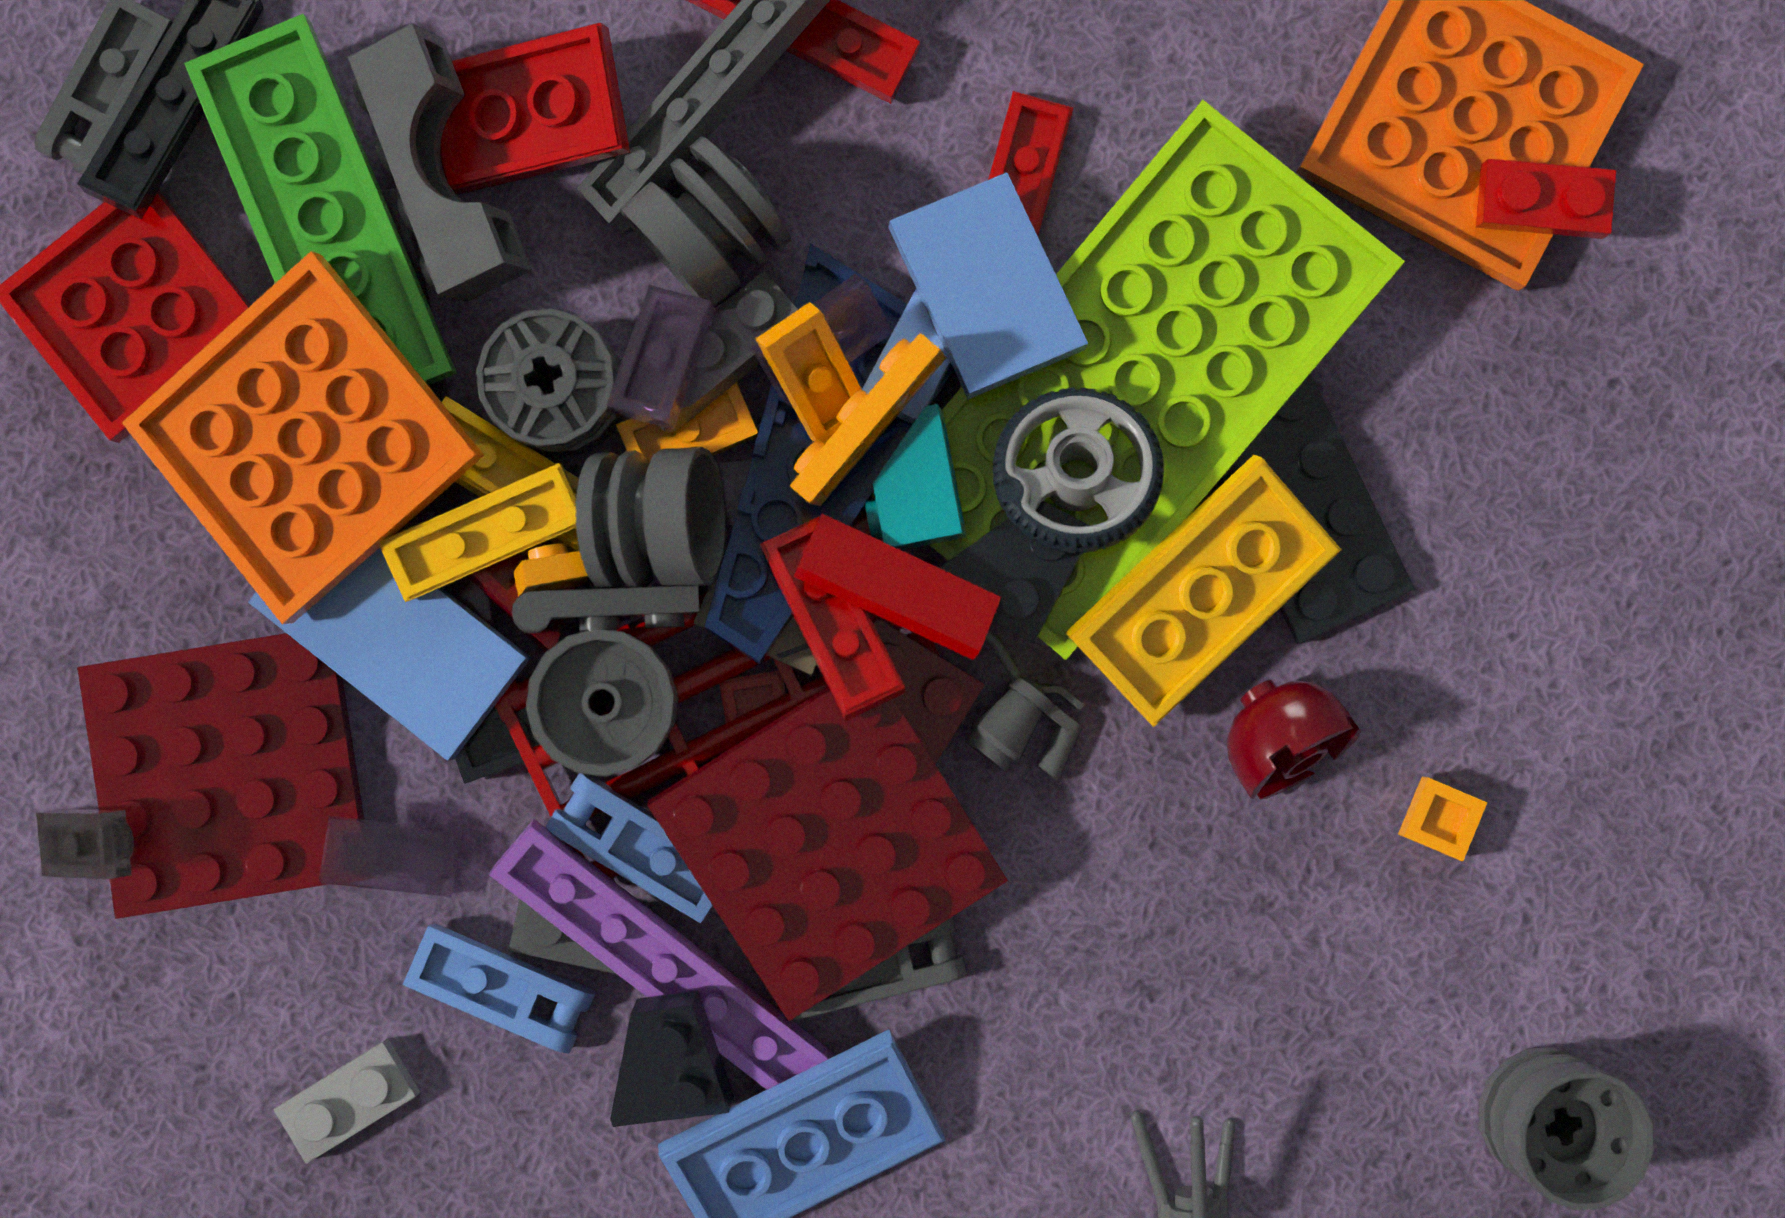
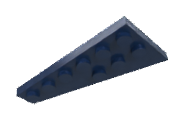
(747, 601)

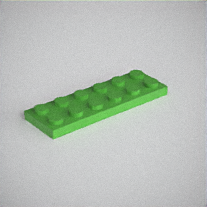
(311, 179)

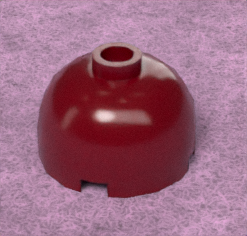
(1286, 734)

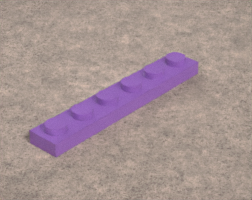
(653, 954)

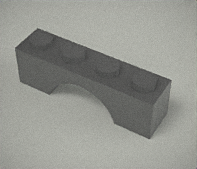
(409, 95)

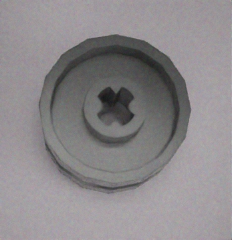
(579, 670)

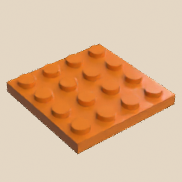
(1447, 92)
(302, 438)

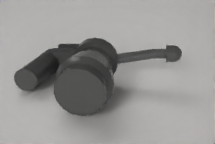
(1010, 722)

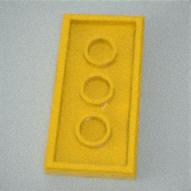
(1204, 590)

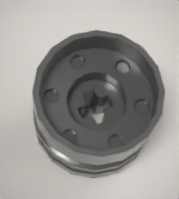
(707, 222)
(514, 361)
(651, 518)
(1594, 1144)

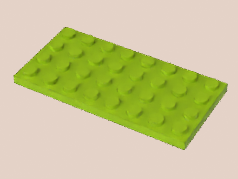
(1198, 310)

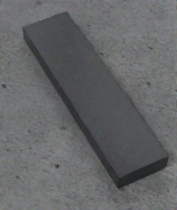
(163, 106)

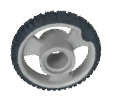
(1085, 414)

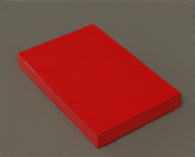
(534, 110)

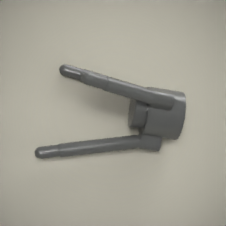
(1197, 1199)

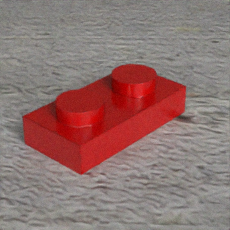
(1546, 198)

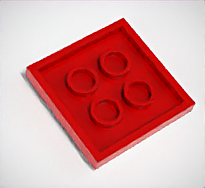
(121, 307)

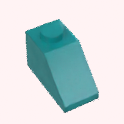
(918, 489)

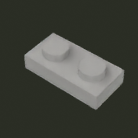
(346, 1101)

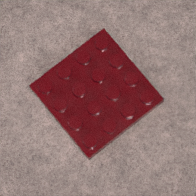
(221, 769)
(826, 845)

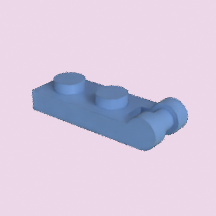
(629, 845)
(497, 987)

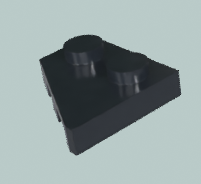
(1019, 571)
(670, 1063)

